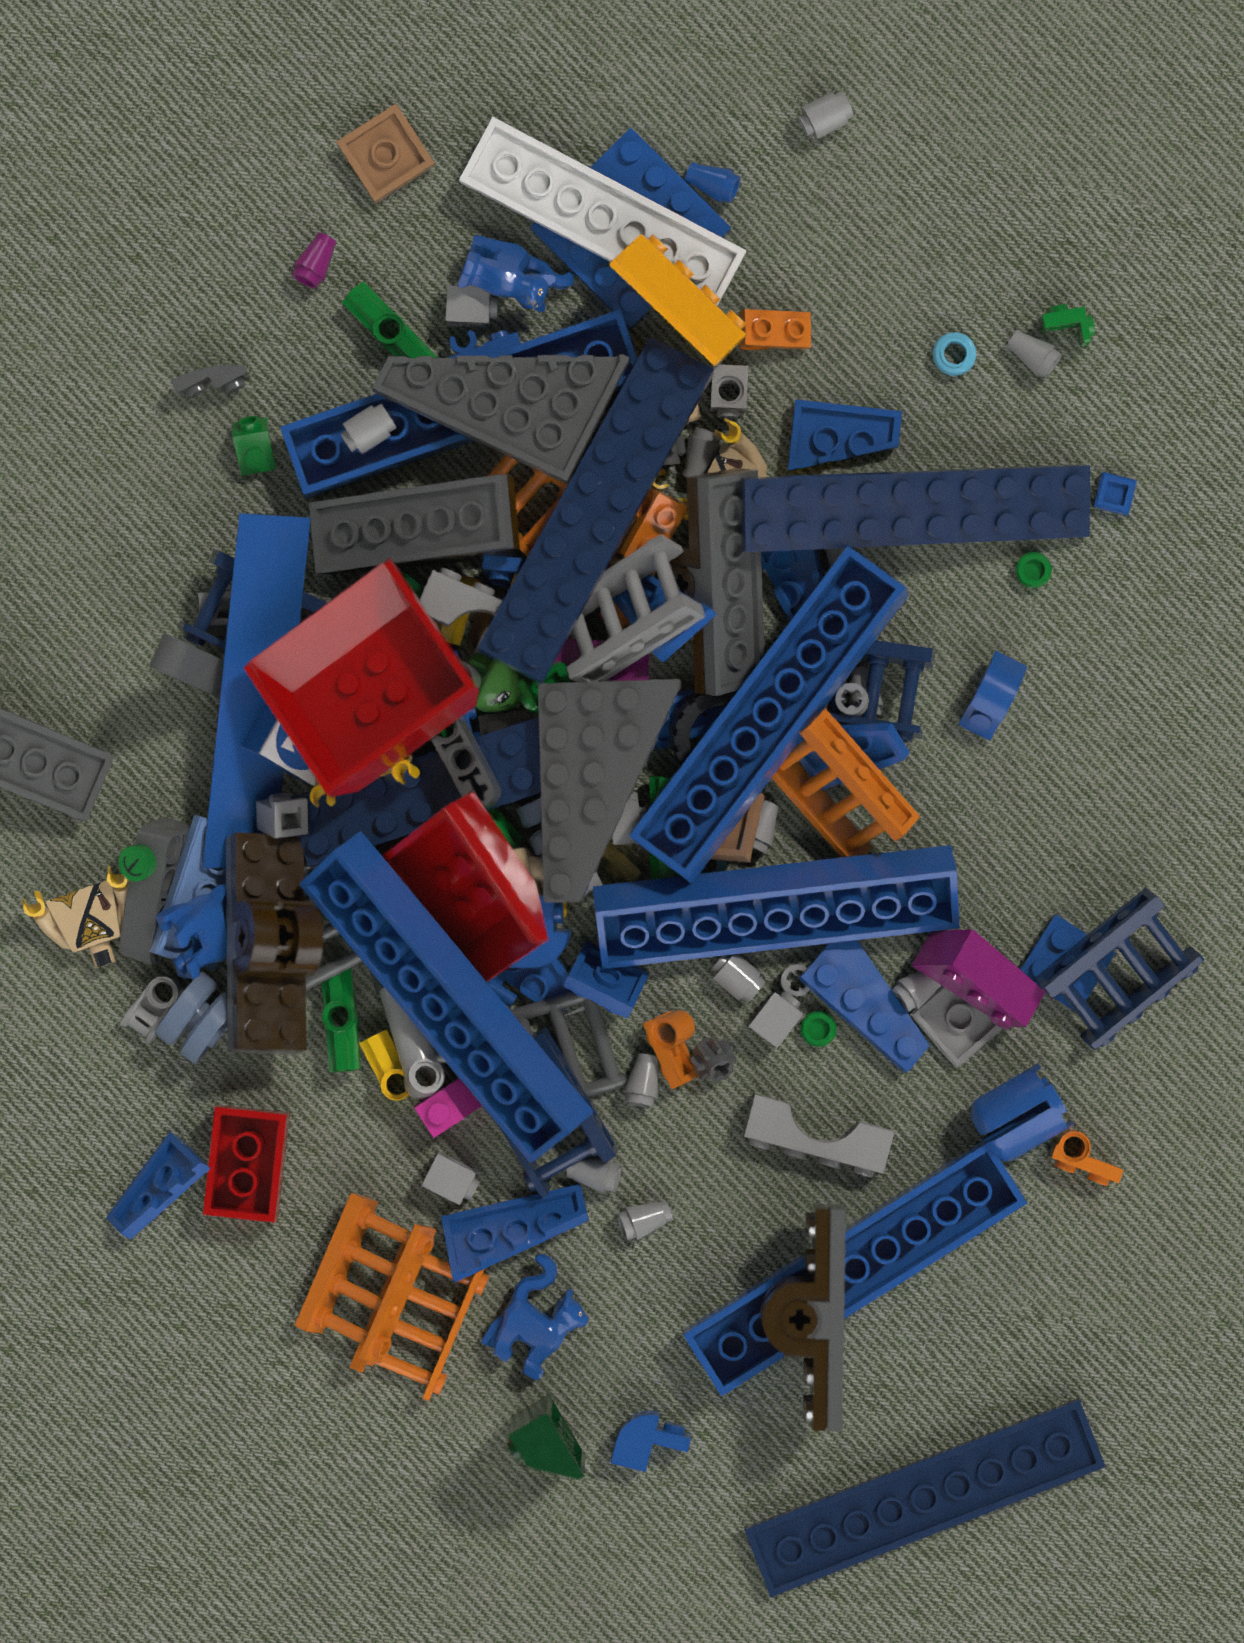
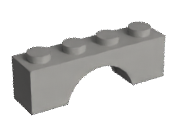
(449, 599)
(862, 1146)

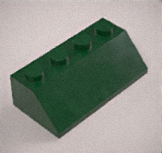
(545, 1440)

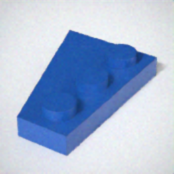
(877, 741)
(157, 1185)

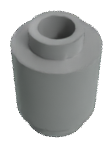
(825, 114)
(367, 428)
(737, 977)

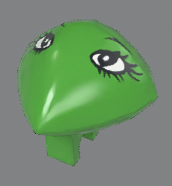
(498, 685)

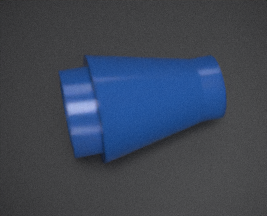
(714, 181)

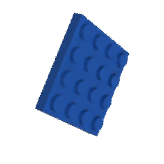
(641, 169)

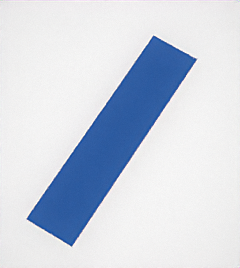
(261, 611)

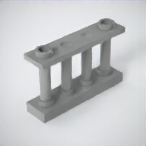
(649, 630)

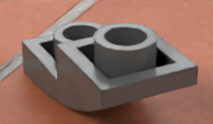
(224, 378)

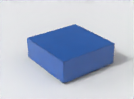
(1114, 493)

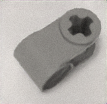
(149, 1010)

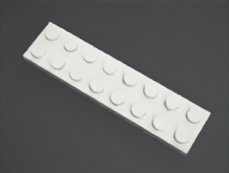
(590, 206)

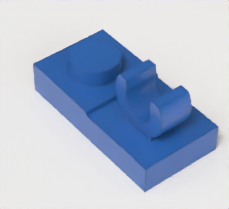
(497, 342)

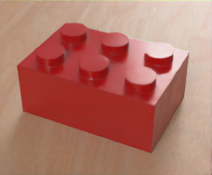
(246, 1163)

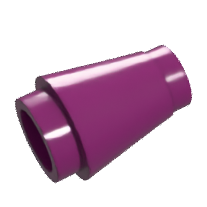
(314, 261)

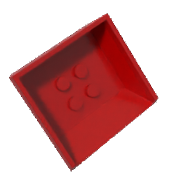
(363, 681)
(472, 885)

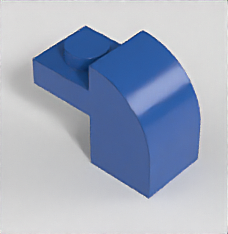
(993, 695)
(558, 938)
(638, 1435)

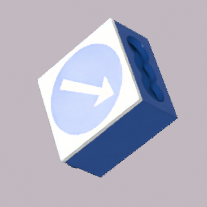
(272, 744)

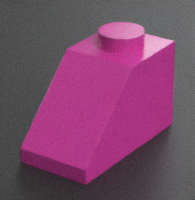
(447, 1107)

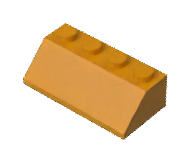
(678, 299)

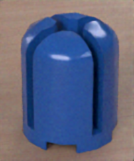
(1019, 1115)

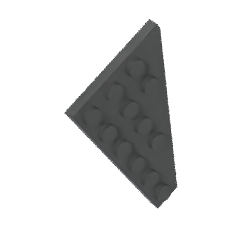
(519, 406)
(590, 760)

